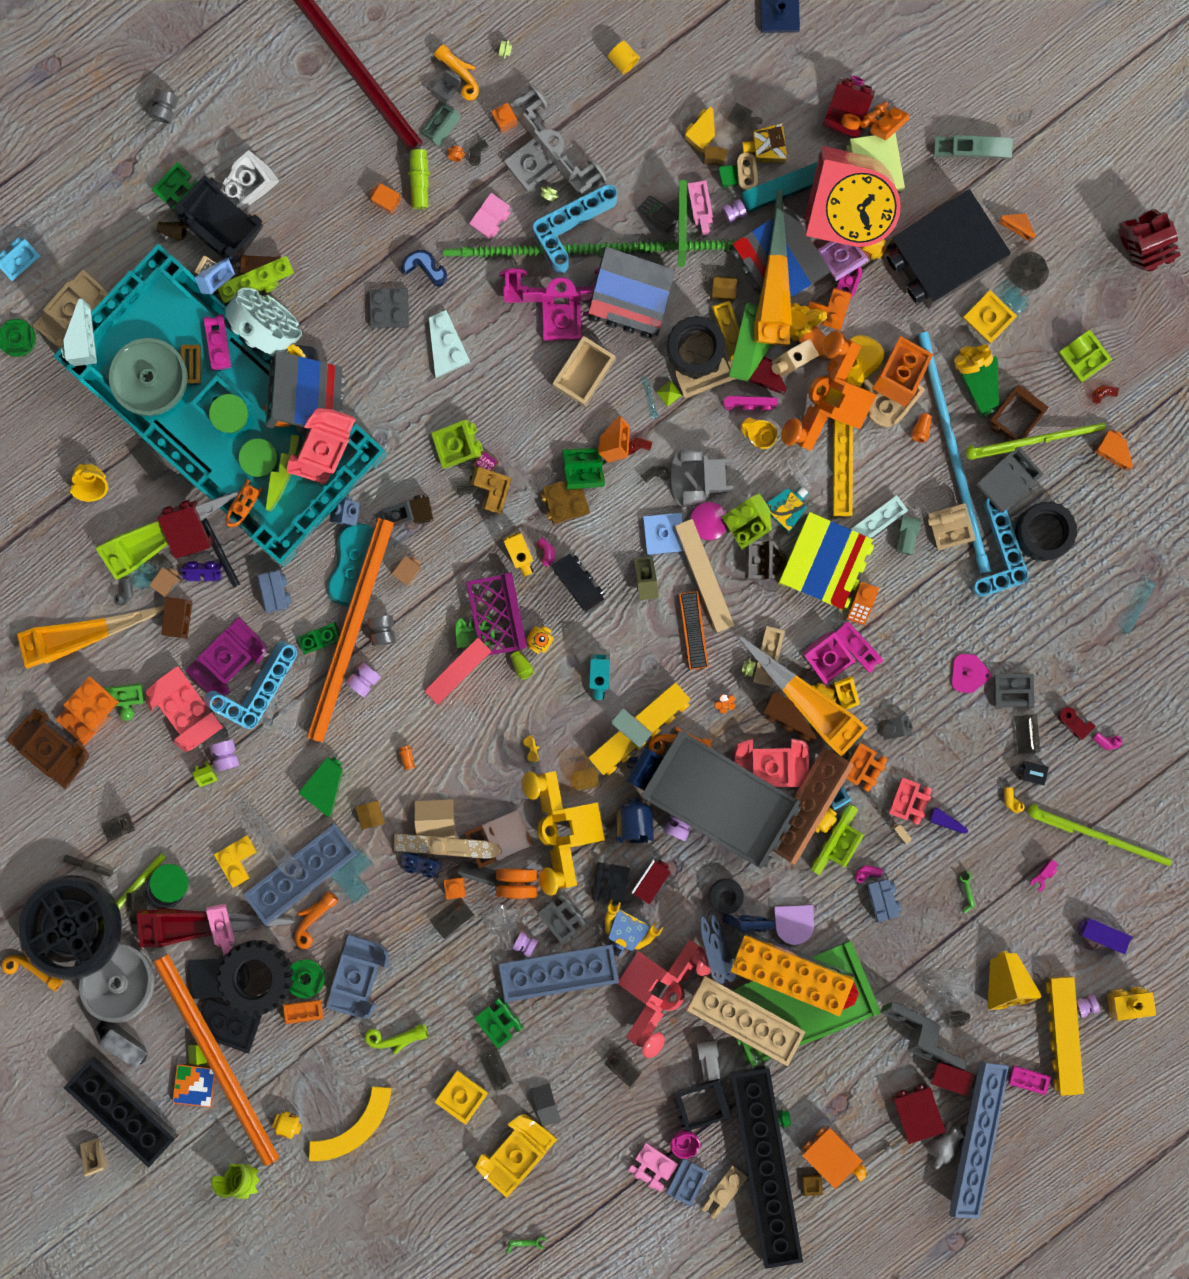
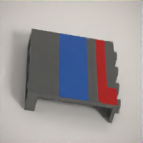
(803, 258)
(300, 387)

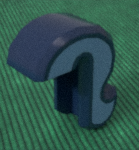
(427, 263)

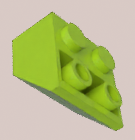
(749, 520)

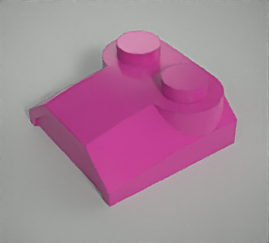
(828, 656)

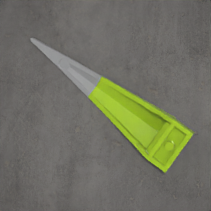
(132, 548)

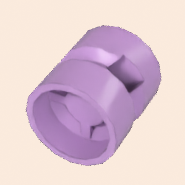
(363, 679)
(224, 755)
(677, 828)

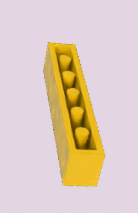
(652, 717)
(1065, 1035)

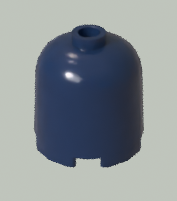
(634, 822)

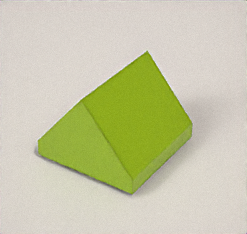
(195, 1055)

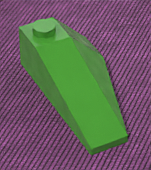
(747, 352)

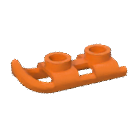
(239, 507)

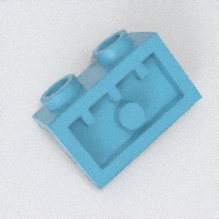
(17, 258)

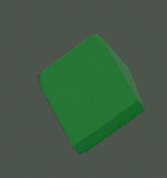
(728, 176)

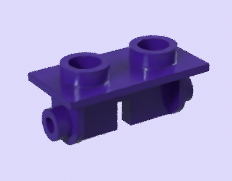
(194, 570)

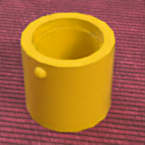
(623, 57)

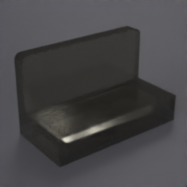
(149, 459)

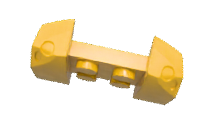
(516, 1155)

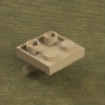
(951, 526)

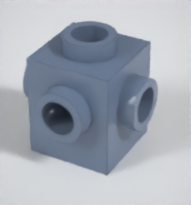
(345, 512)

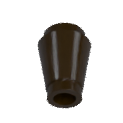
(174, 230)

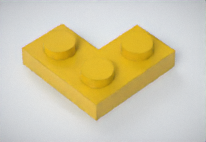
(231, 858)

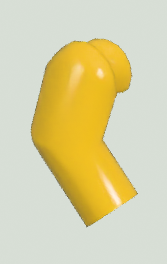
(1012, 803)

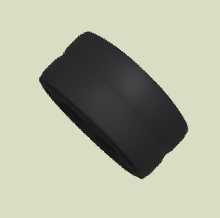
(715, 896)

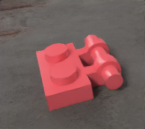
(905, 798)

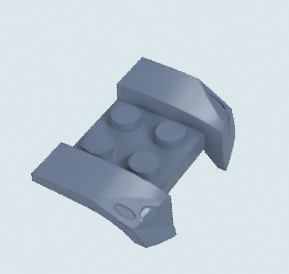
(356, 977)

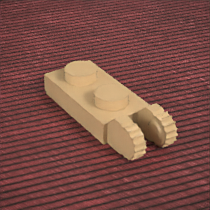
(725, 1190)

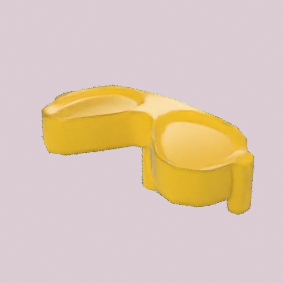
(533, 754)

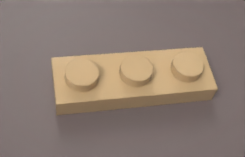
(771, 646)

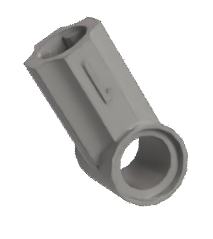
(708, 1055)

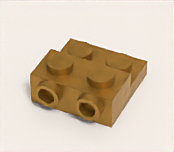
(564, 503)

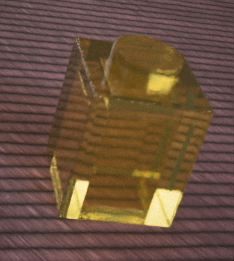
(585, 779)

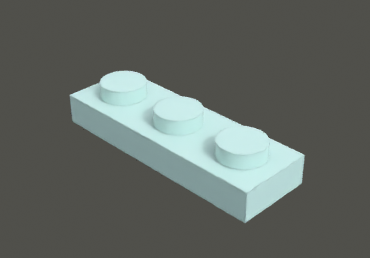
(881, 518)

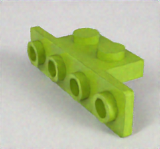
(262, 279)
(841, 843)

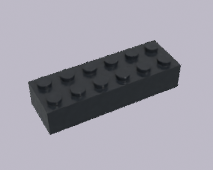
(121, 1111)

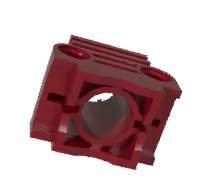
(1150, 240)

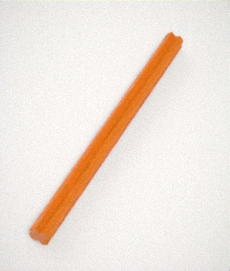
(350, 630)
(216, 1060)

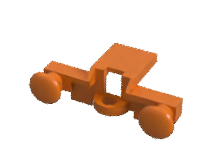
(852, 406)

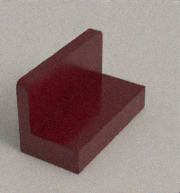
(952, 1079)

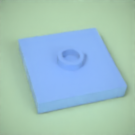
(661, 534)

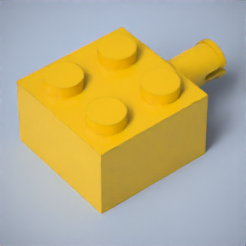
(1131, 1004)

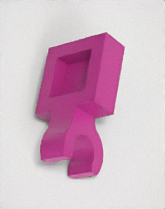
(1046, 871)

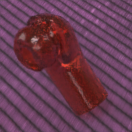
(1102, 391)

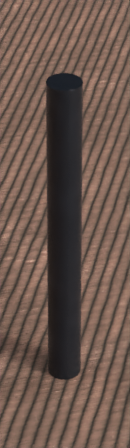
(221, 555)

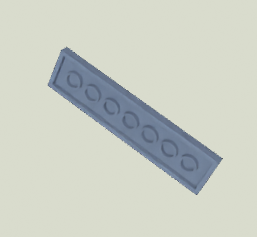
(979, 1140)

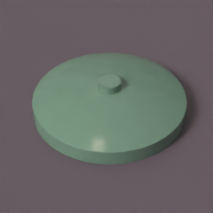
(148, 376)

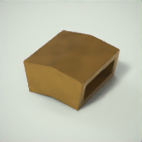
(714, 155)
(724, 288)
(369, 815)

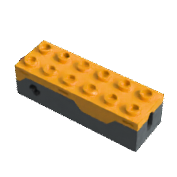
(795, 974)

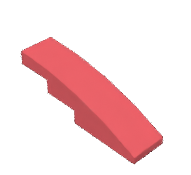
(458, 671)

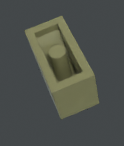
(646, 578)

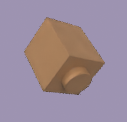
(407, 570)
(165, 581)

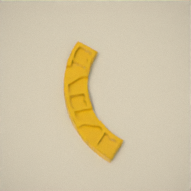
(358, 1133)

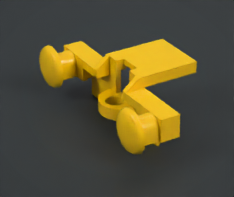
(584, 825)

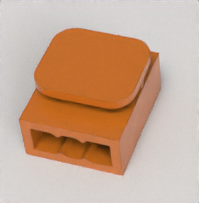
(830, 1156)

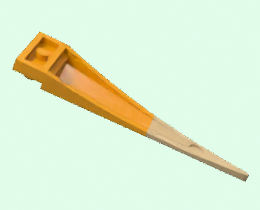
(56, 641)

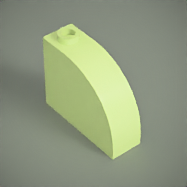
(884, 151)

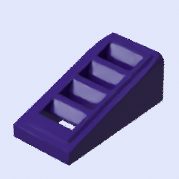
(942, 819)

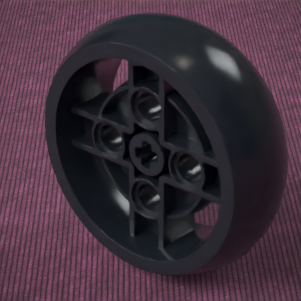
(87, 957)

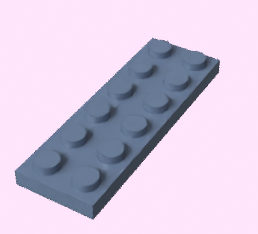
(319, 861)
(559, 973)

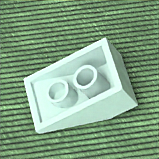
(79, 338)

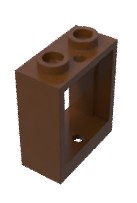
(1028, 399)

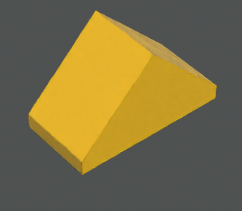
(846, 693)

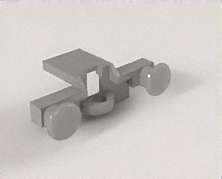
(529, 162)

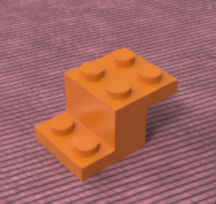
(87, 710)

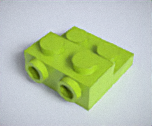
(457, 443)

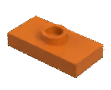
(303, 1011)

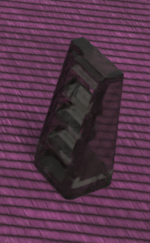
(957, 1018)

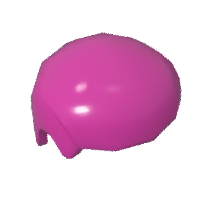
(685, 1144)

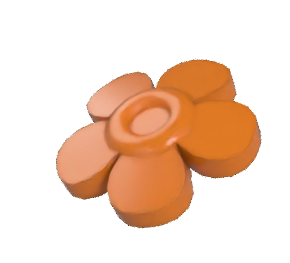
(725, 703)

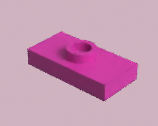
(1029, 1080)

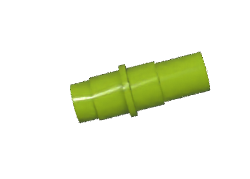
(419, 178)

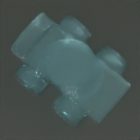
(1017, 303)
(145, 573)

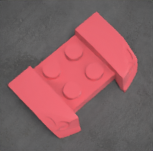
(322, 446)
(183, 709)
(776, 766)

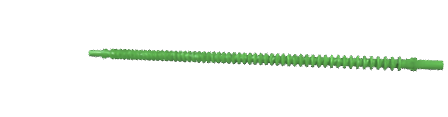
(465, 252)

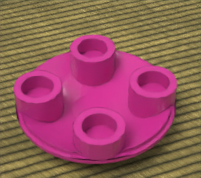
(709, 520)

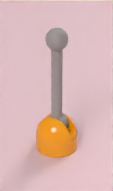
(861, 1171)

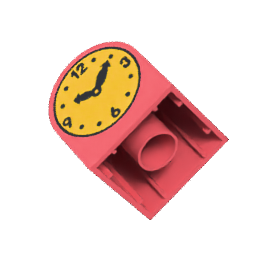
(851, 199)

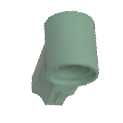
(909, 530)

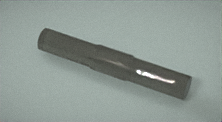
(88, 865)

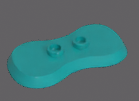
(352, 548)

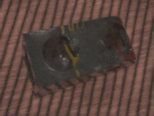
(622, 1069)

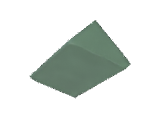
(441, 124)
(631, 728)

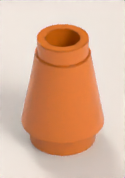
(922, 428)

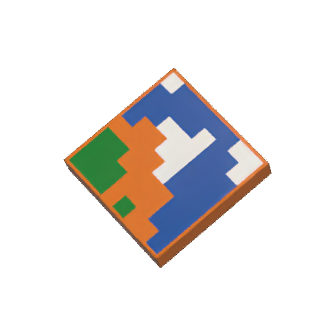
(194, 1085)

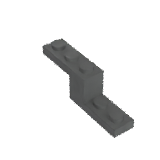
(923, 1035)

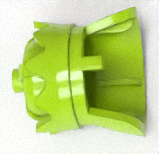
(238, 1181)

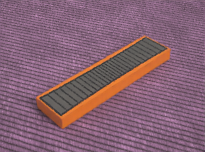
(693, 630)

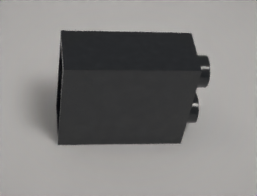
(946, 250)

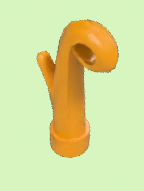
(459, 67)
(52, 983)

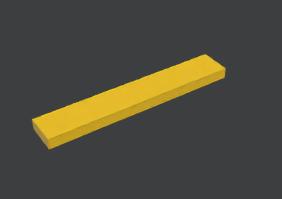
(842, 469)

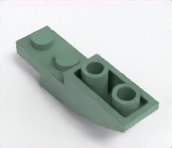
(973, 146)

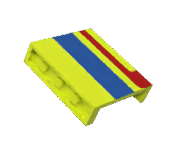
(826, 561)

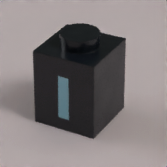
(1033, 773)

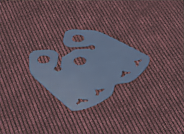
(720, 958)

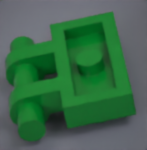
(171, 183)
(494, 1027)

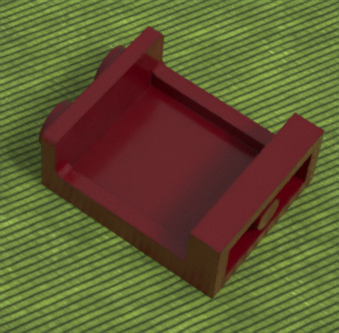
(184, 529)
(918, 1113)

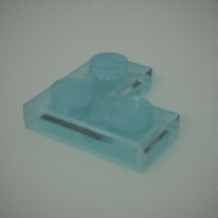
(348, 877)

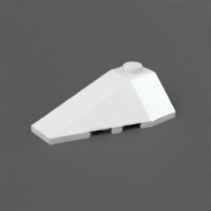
(248, 180)

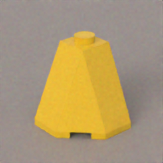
(1009, 982)

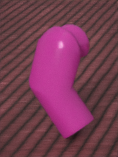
(549, 552)
(1108, 743)
(866, 871)

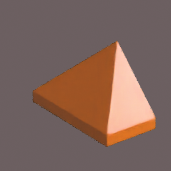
(1018, 224)

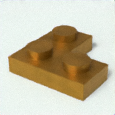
(496, 486)

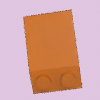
(903, 371)

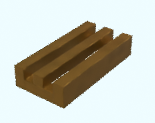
(191, 380)

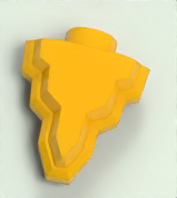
(804, 320)

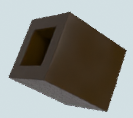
(421, 509)

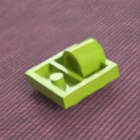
(1085, 356)

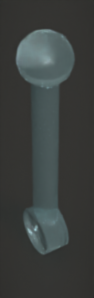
(654, 414)

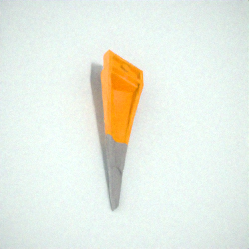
(827, 718)

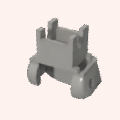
(696, 477)

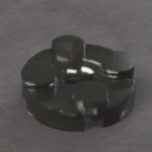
(1031, 282)

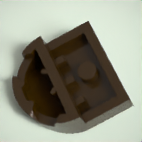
(764, 560)

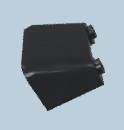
(217, 220)

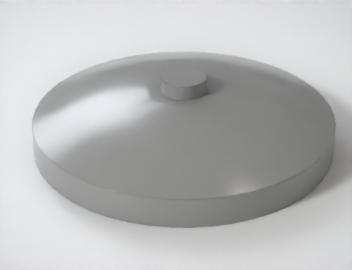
(120, 987)

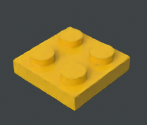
(989, 317)
(461, 1097)

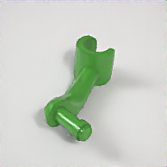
(968, 892)
(525, 1243)

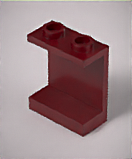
(848, 99)

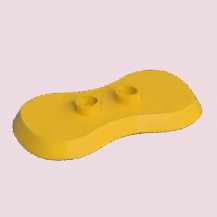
(866, 362)

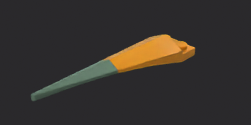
(774, 308)

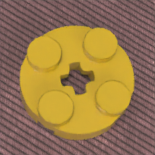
(972, 358)

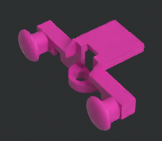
(560, 321)

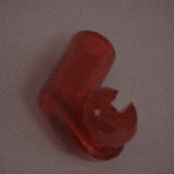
(638, 443)

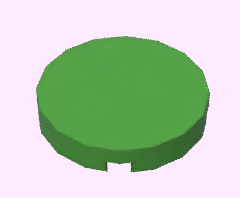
(228, 413)
(258, 457)

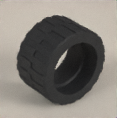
(702, 324)
(1062, 515)

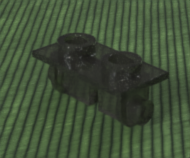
(496, 1069)

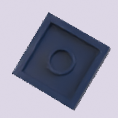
(780, 16)
(643, 768)

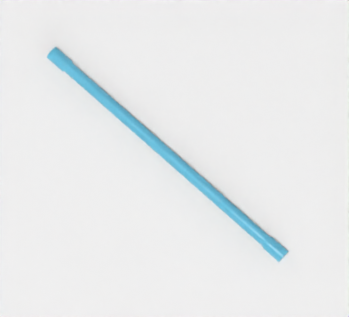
(981, 557)

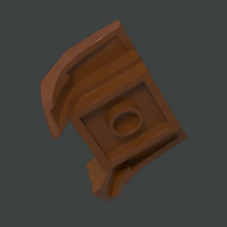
(48, 749)

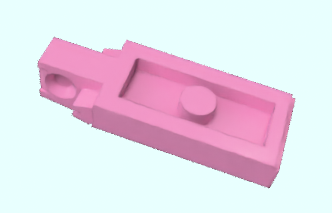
(700, 205)
(220, 927)

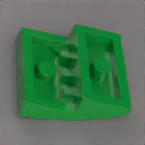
(583, 468)

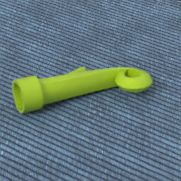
(401, 1040)

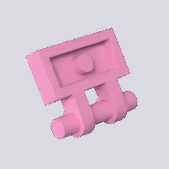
(655, 1161)

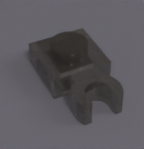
(741, 117)

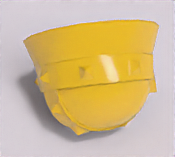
(88, 483)

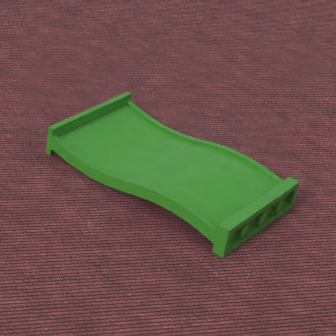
(811, 1019)

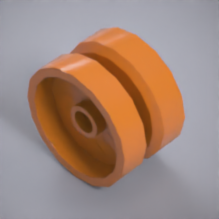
(516, 884)

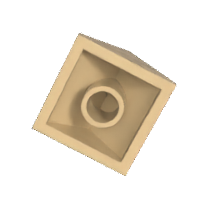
(435, 818)

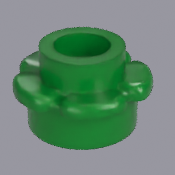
(784, 1118)

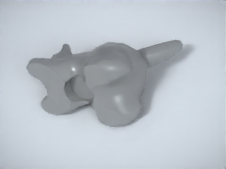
(945, 1147)

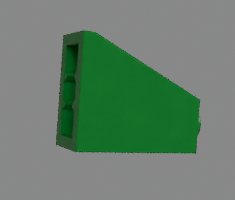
(983, 388)
(324, 786)

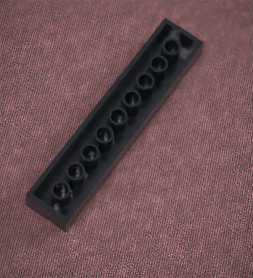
(766, 1167)

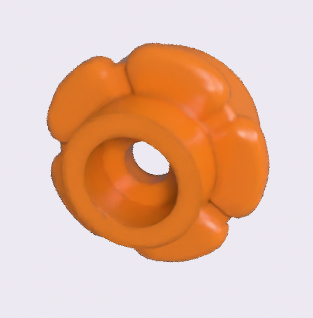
(455, 153)

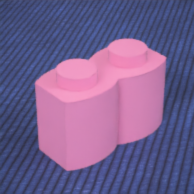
(490, 216)

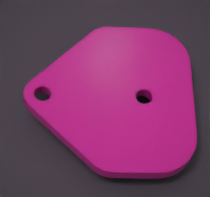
(974, 675)

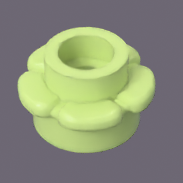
(505, 49)
(748, 668)

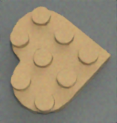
(884, 410)

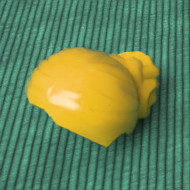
(759, 432)

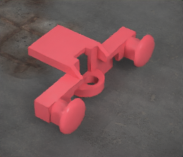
(641, 978)

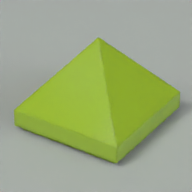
(669, 393)

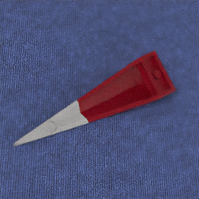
(173, 926)

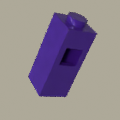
(1104, 935)

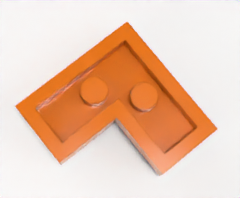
(835, 309)

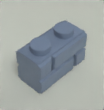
(273, 591)
(883, 900)

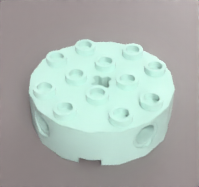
(262, 321)

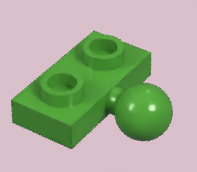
(127, 695)

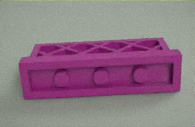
(511, 607)

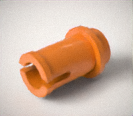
(406, 757)

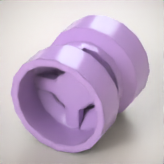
(734, 211)
(525, 944)
(1087, 1005)

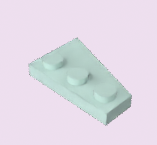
(446, 345)

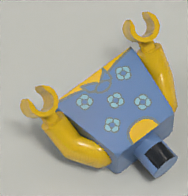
(628, 930)

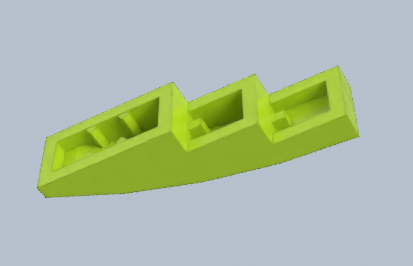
(280, 479)

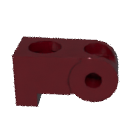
(1074, 724)

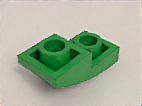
(319, 638)

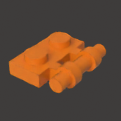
(889, 123)
(862, 759)

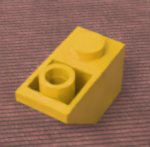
(702, 132)

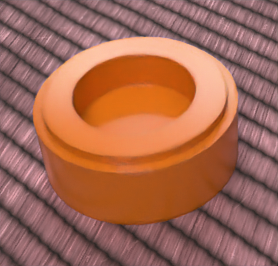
(850, 121)

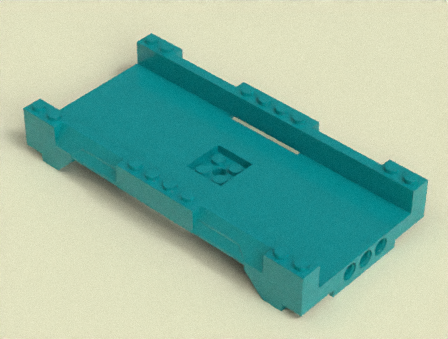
(167, 305)

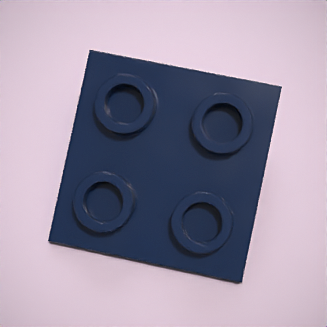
(412, 863)

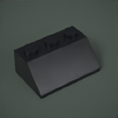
(578, 582)

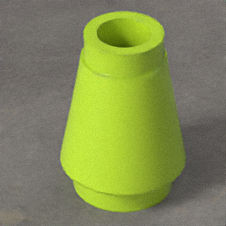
(521, 665)

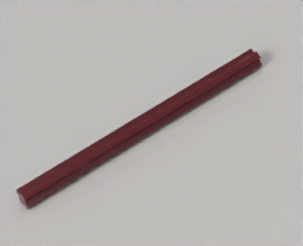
(360, 74)

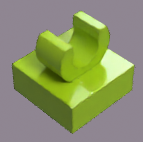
(205, 775)

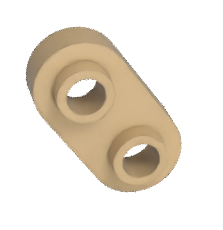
(747, 173)

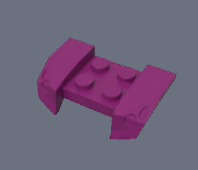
(227, 657)

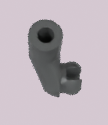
(126, 594)

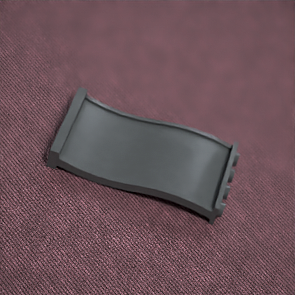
(721, 800)

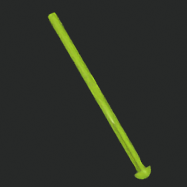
(973, 453)
(1069, 826)

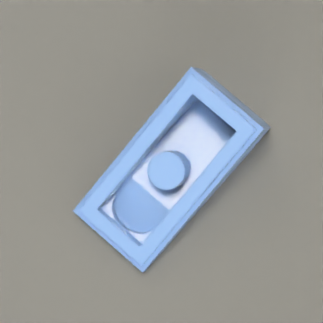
(215, 276)

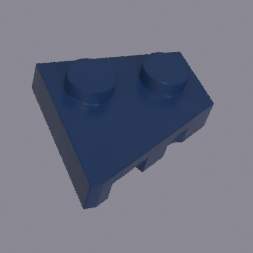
(746, 923)

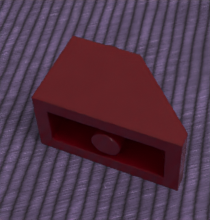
(767, 378)

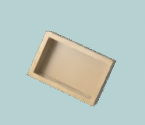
(584, 371)

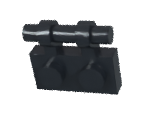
(616, 884)

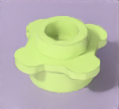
(549, 193)

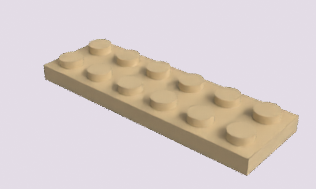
(745, 1021)

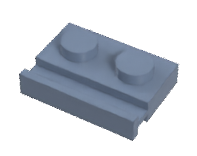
(687, 1182)

